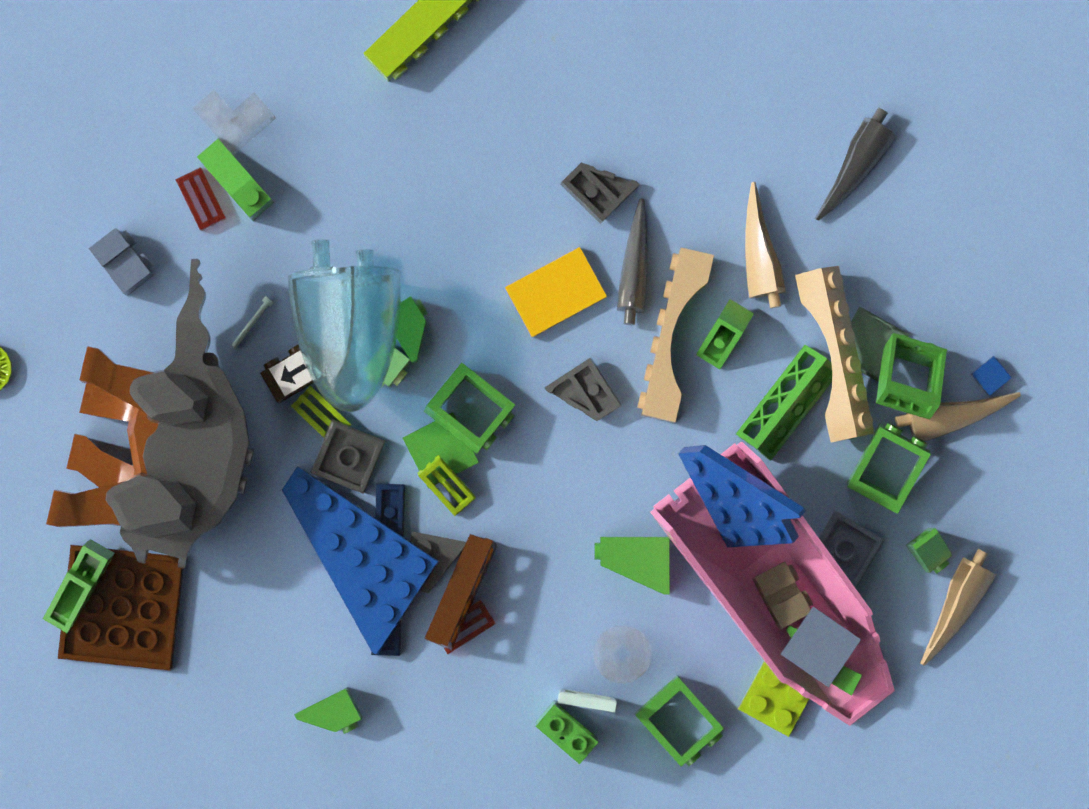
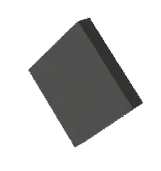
(347, 456)

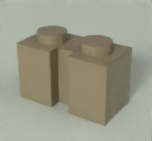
(782, 595)

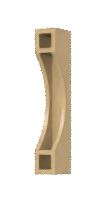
(690, 276)
(848, 406)

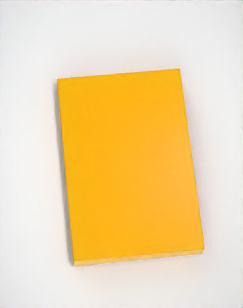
(555, 292)

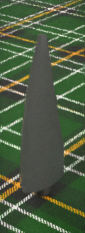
(862, 155)
(634, 268)

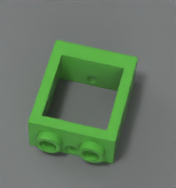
(905, 397)
(435, 410)
(876, 493)
(663, 697)
(557, 723)

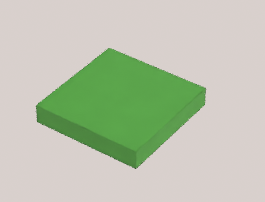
(436, 440)

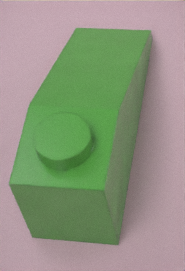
(235, 179)

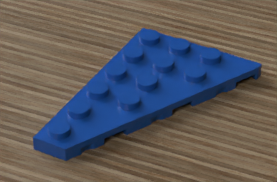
(366, 560)

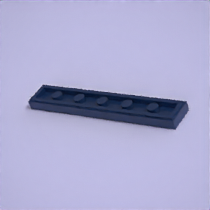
(390, 511)

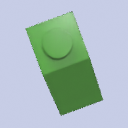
(411, 327)
(724, 334)
(930, 550)
(333, 713)

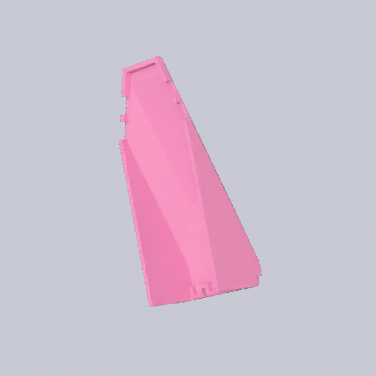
(730, 575)

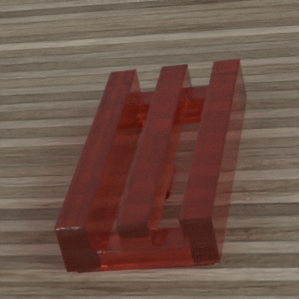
(211, 220)
(485, 614)

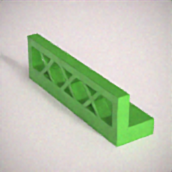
(792, 405)

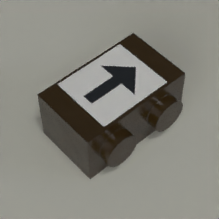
(286, 376)

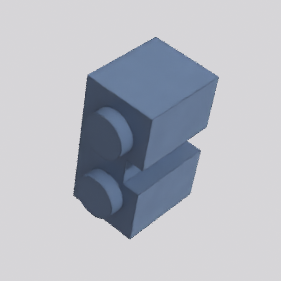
(122, 261)

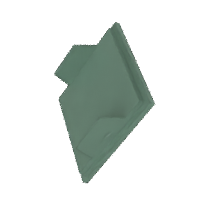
(870, 338)

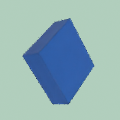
(991, 376)

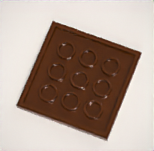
(129, 614)

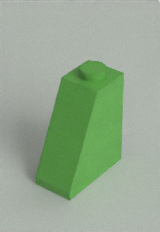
(638, 559)

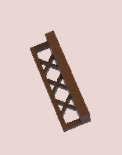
(461, 591)

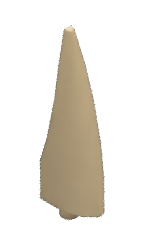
(762, 264)
(953, 416)
(963, 595)

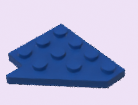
(740, 503)

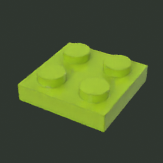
(773, 701)

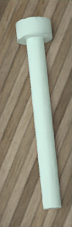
(267, 302)

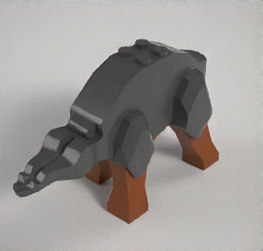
(183, 442)

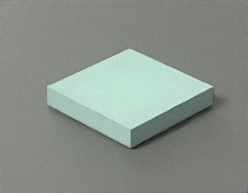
(587, 700)

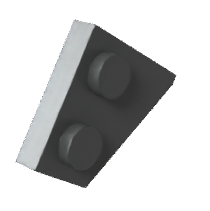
(597, 190)
(586, 390)
(440, 548)

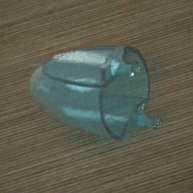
(346, 325)

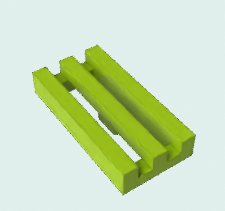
(304, 399)
(431, 468)

